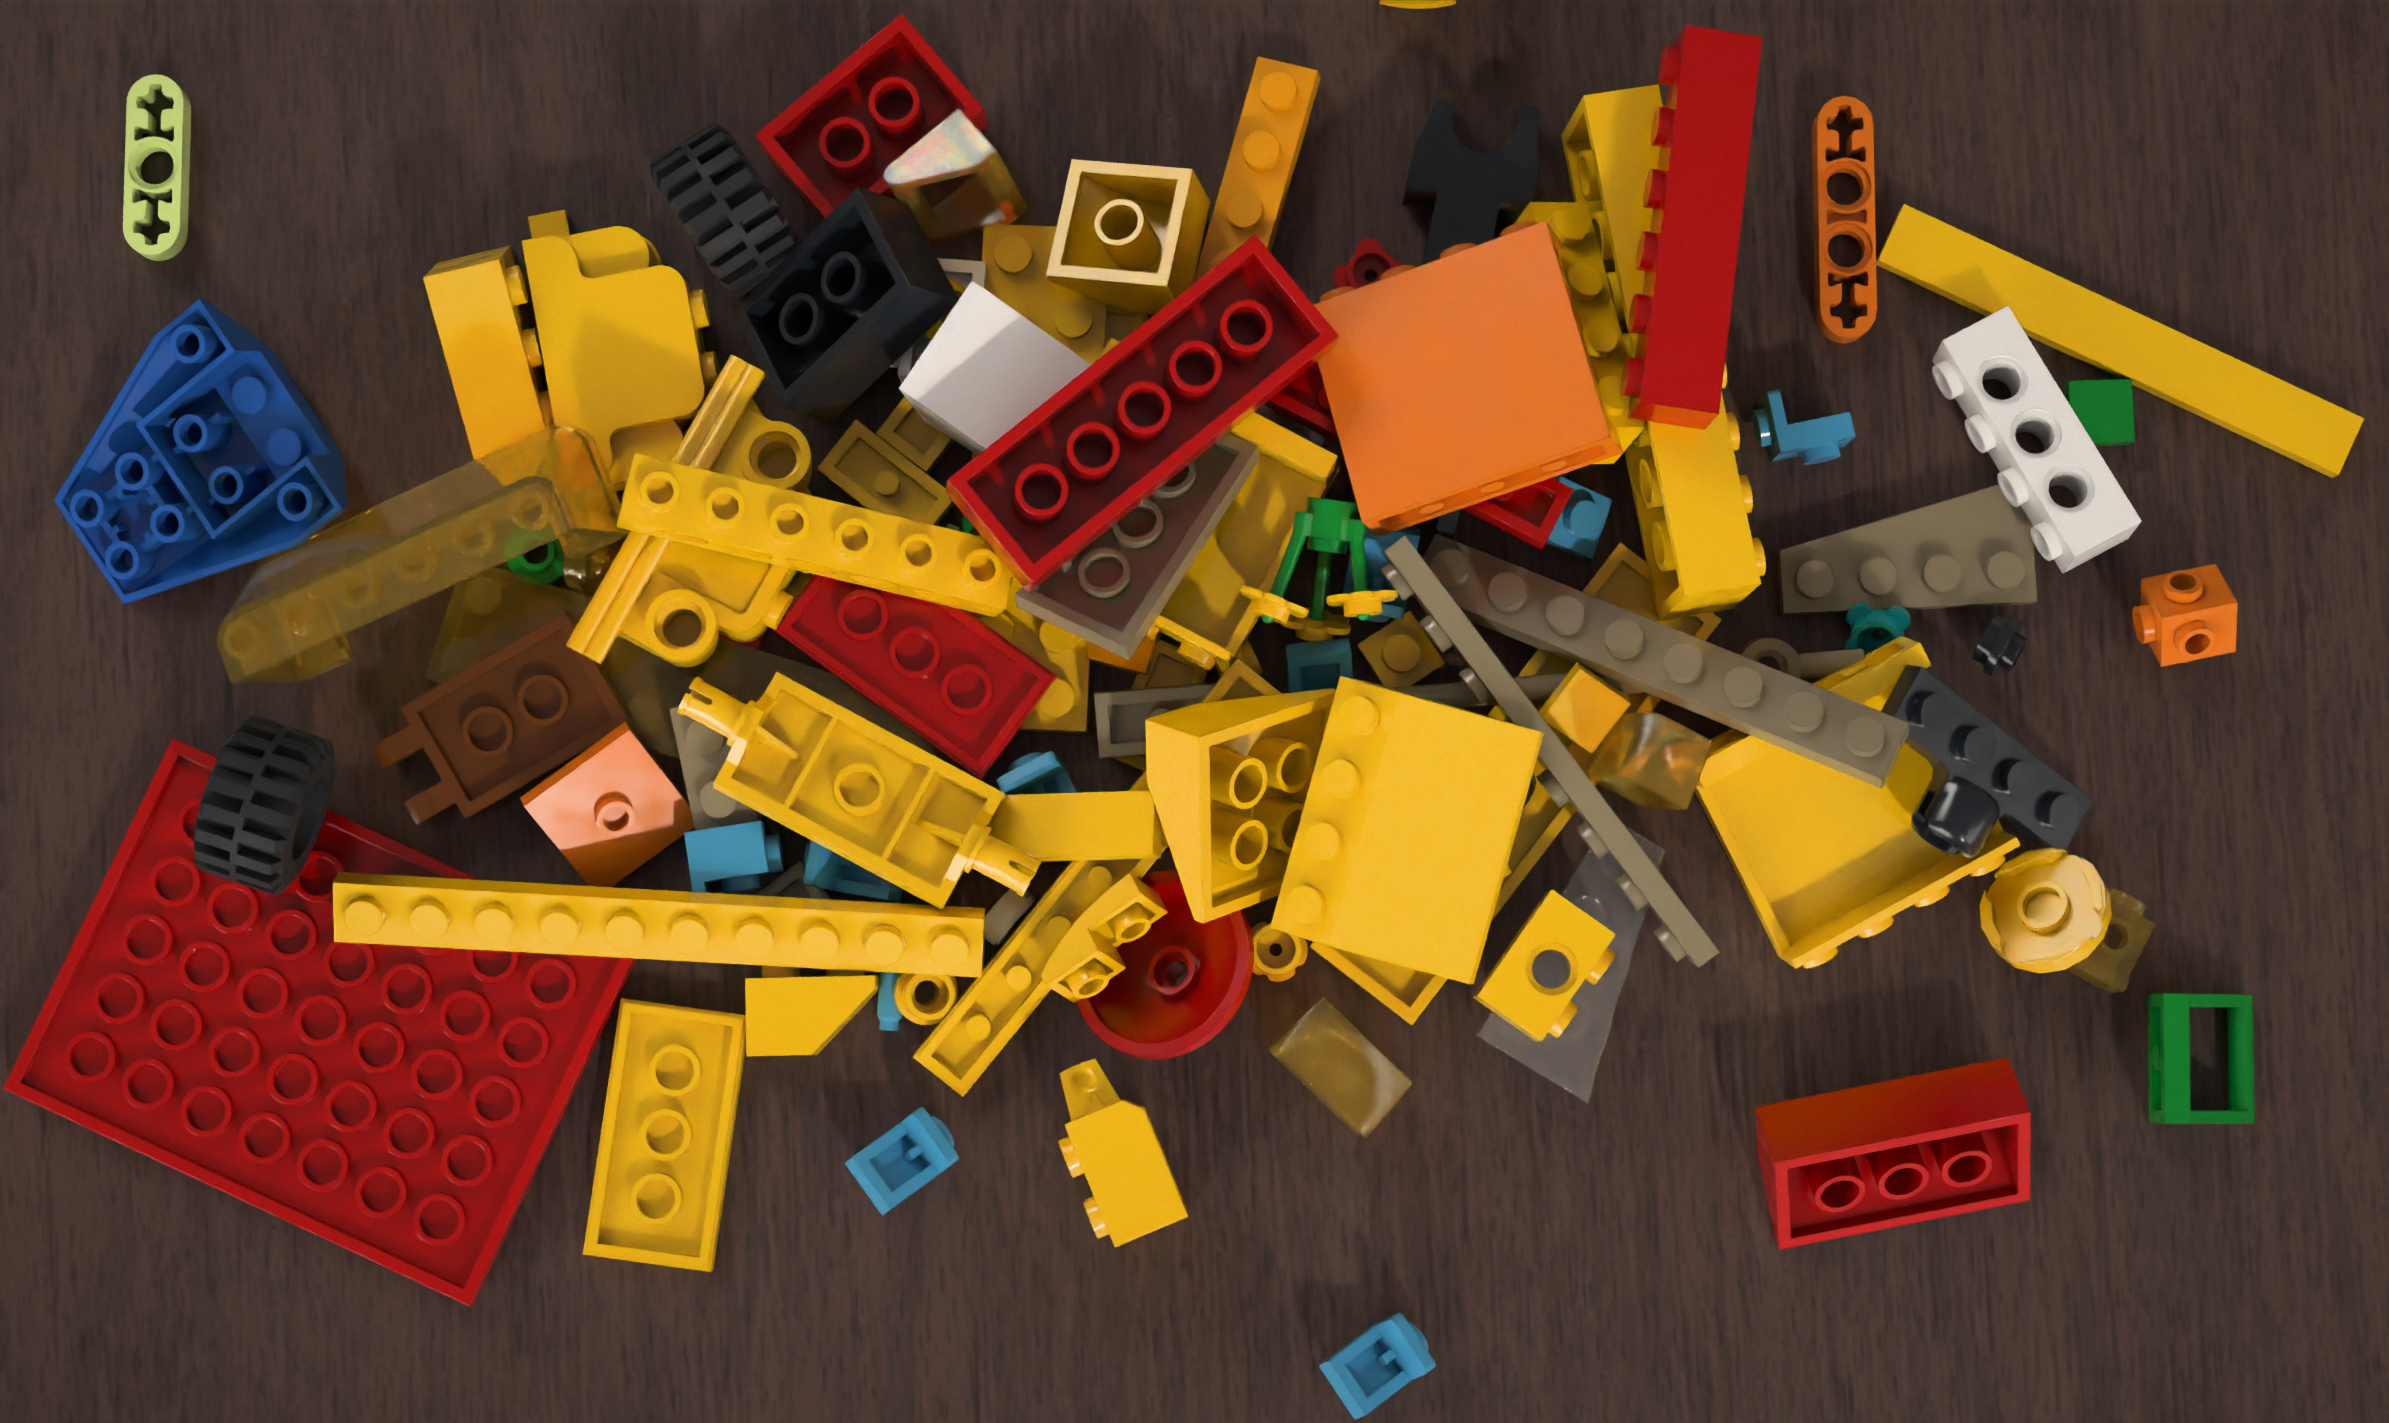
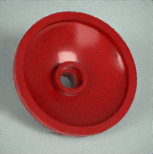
(1143, 1007)

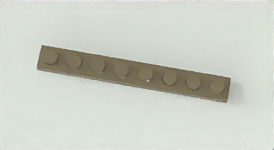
(1669, 663)
(1562, 775)

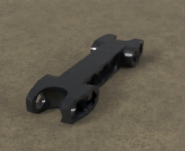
(1468, 192)

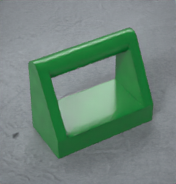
(2171, 1058)

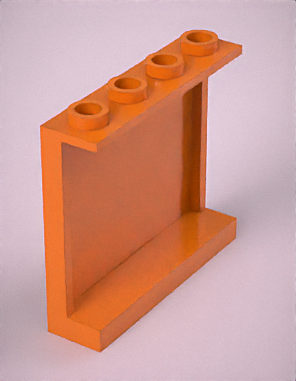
(1462, 379)

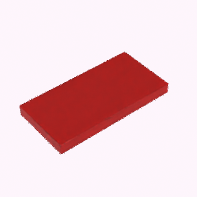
(921, 665)

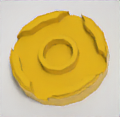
(2045, 910)

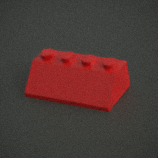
(1894, 1152)

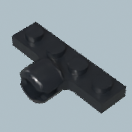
(1978, 773)

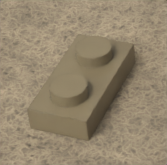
(701, 759)

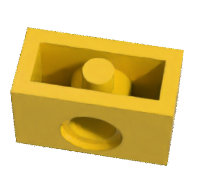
(1510, 985)

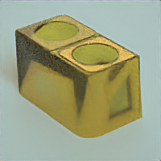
(1650, 761)
(1341, 1067)

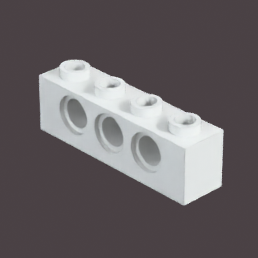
(2003, 352)

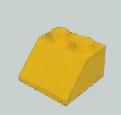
(1129, 233)

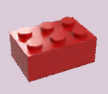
(864, 118)

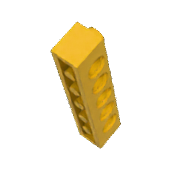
(813, 535)

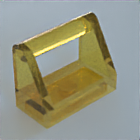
(950, 152)

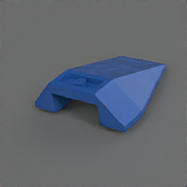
(202, 462)

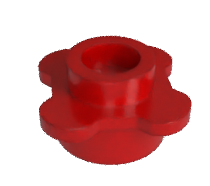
(1367, 258)

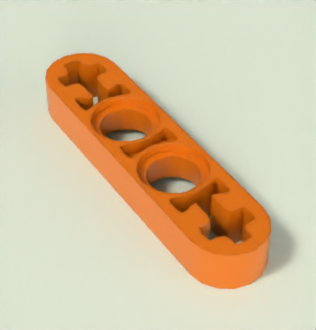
(1838, 219)

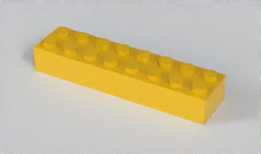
(1680, 477)

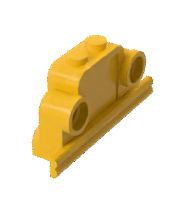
(617, 339)
(683, 595)

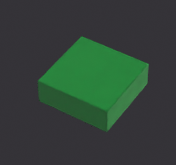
(2103, 409)

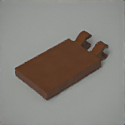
(506, 721)

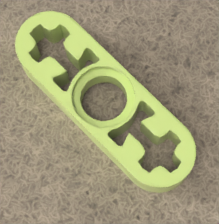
(173, 122)

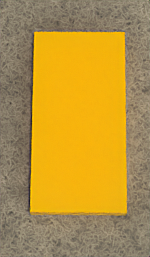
(666, 1135)

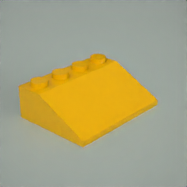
(1406, 830)

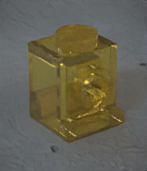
(2111, 967)

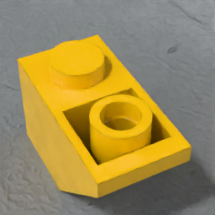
(801, 1013)

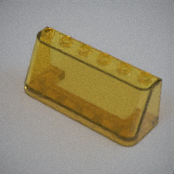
(416, 544)

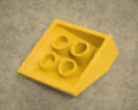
(1234, 791)

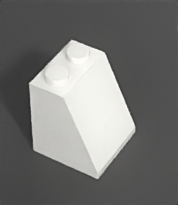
(986, 371)

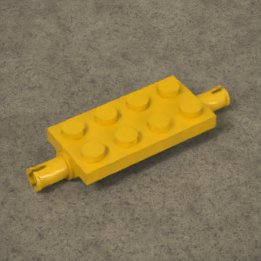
(858, 789)

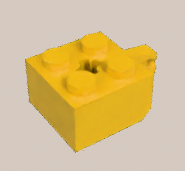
(1119, 1156)

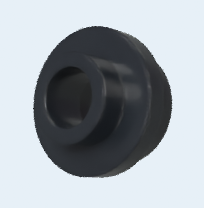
(2000, 645)

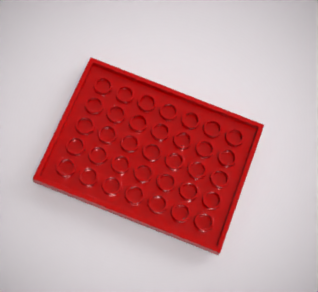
(308, 1075)

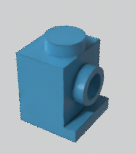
(733, 856)

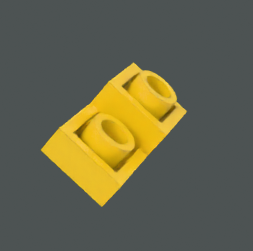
(1088, 950)

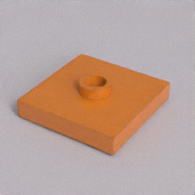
(610, 808)

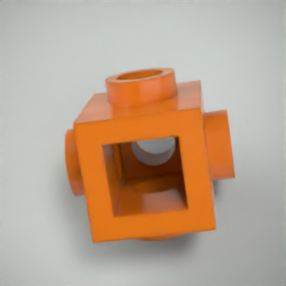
(2186, 615)

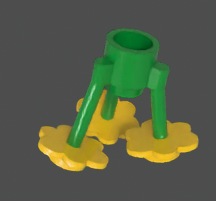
(1329, 528)

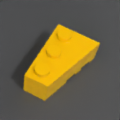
(489, 348)

